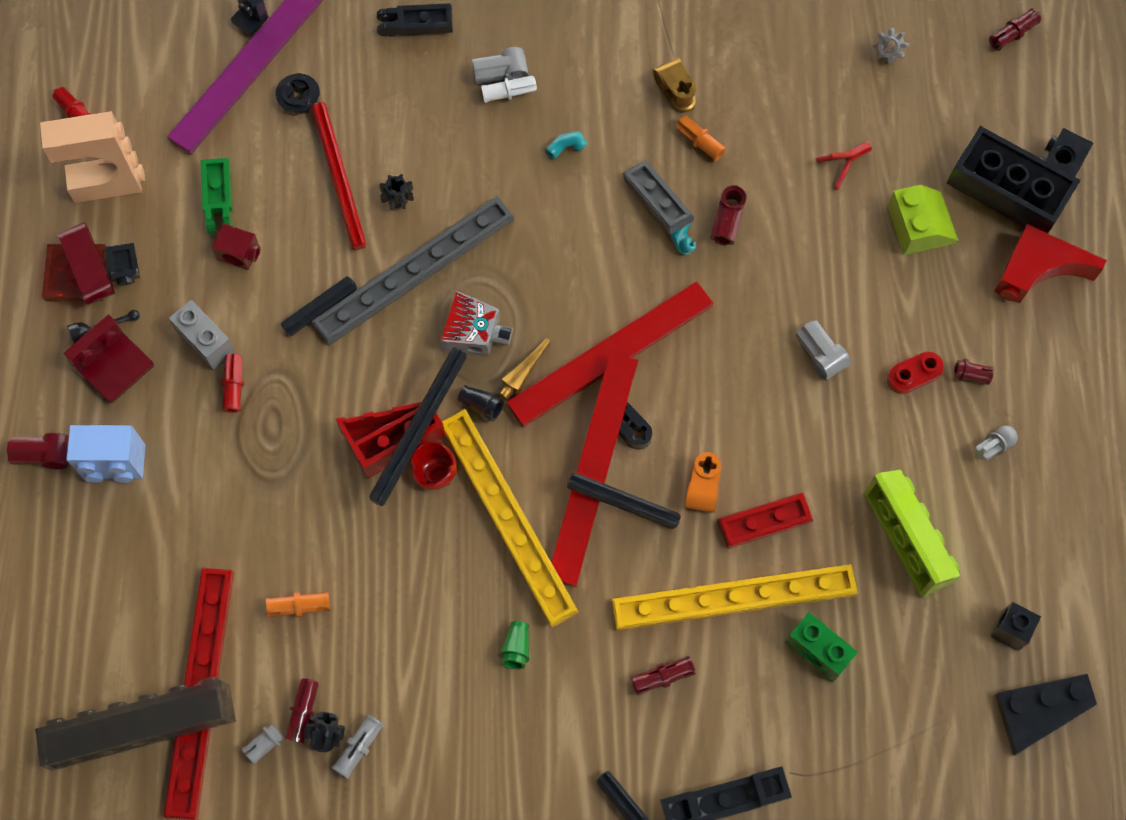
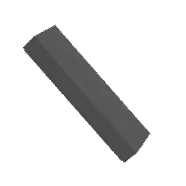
(658, 197)

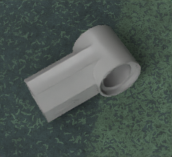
(509, 65)
(826, 356)

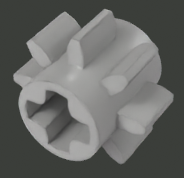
(897, 49)

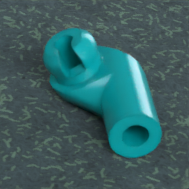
(566, 140)
(683, 241)

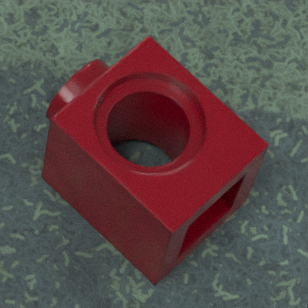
(236, 247)

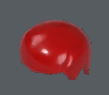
(433, 465)

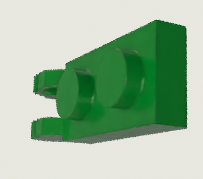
(216, 191)

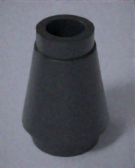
(483, 403)

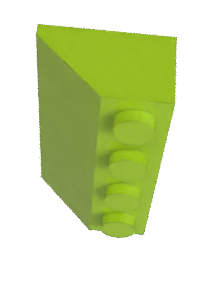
(911, 532)

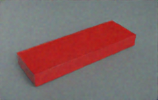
(765, 520)

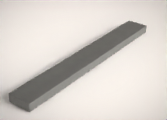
(412, 270)

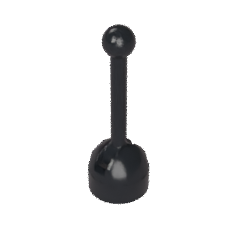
(79, 329)

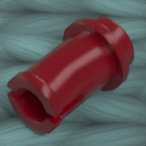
(973, 372)

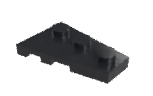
(1043, 708)

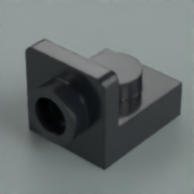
(250, 15)

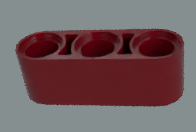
(86, 263)

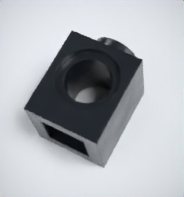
(1015, 626)

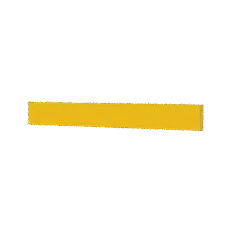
(509, 519)
(734, 597)

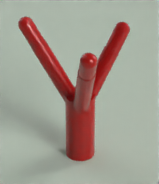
(849, 156)

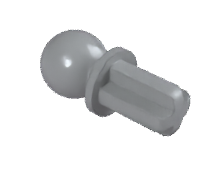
(996, 443)

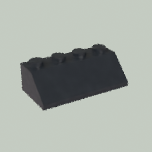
(1012, 181)

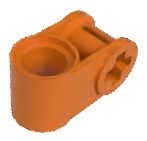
(703, 487)

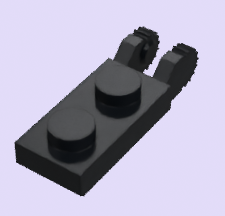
(415, 19)

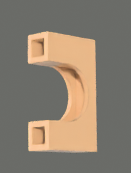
(95, 137)

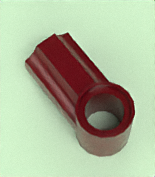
(728, 216)
(44, 451)

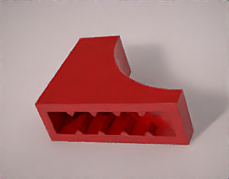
(1042, 257)

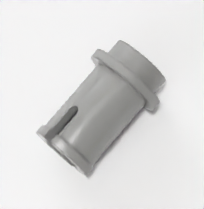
(263, 743)

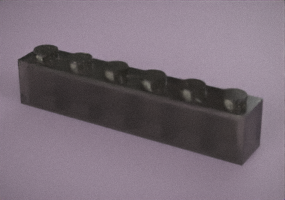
(135, 724)

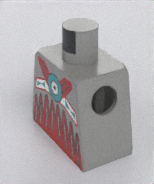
(473, 326)

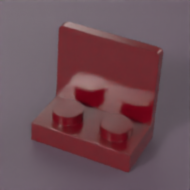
(108, 359)

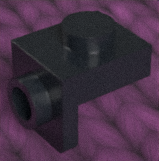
(122, 264)

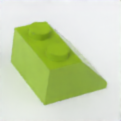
(921, 219)

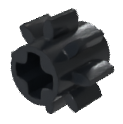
(389, 189)
(324, 732)

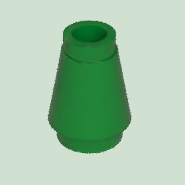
(515, 648)

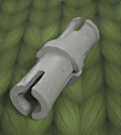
(357, 746)

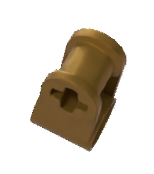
(676, 85)

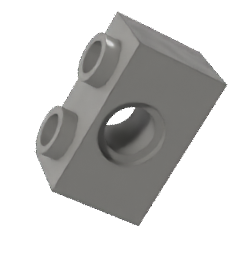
(202, 334)

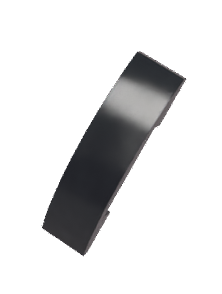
(729, 798)

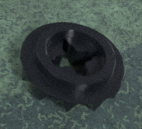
(304, 84)

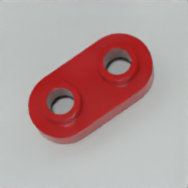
(917, 372)

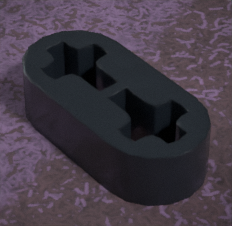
(638, 423)

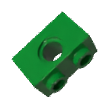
(821, 647)

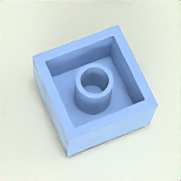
(106, 452)

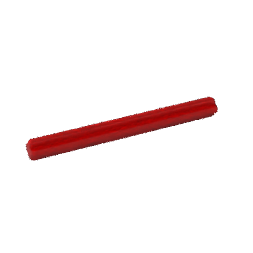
(338, 176)

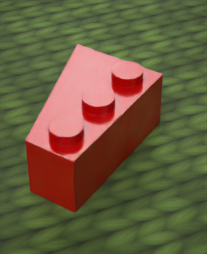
(377, 434)

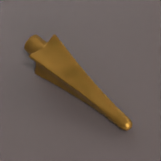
(515, 380)

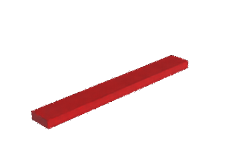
(592, 364)
(594, 464)
(202, 663)

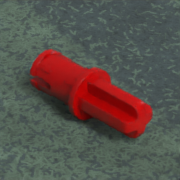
(69, 103)
(232, 383)

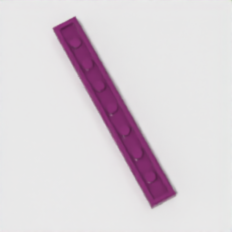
(241, 73)

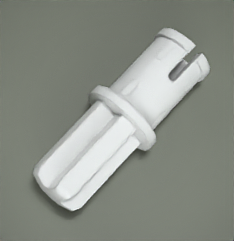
(509, 88)

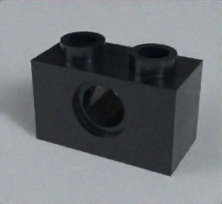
(1069, 149)

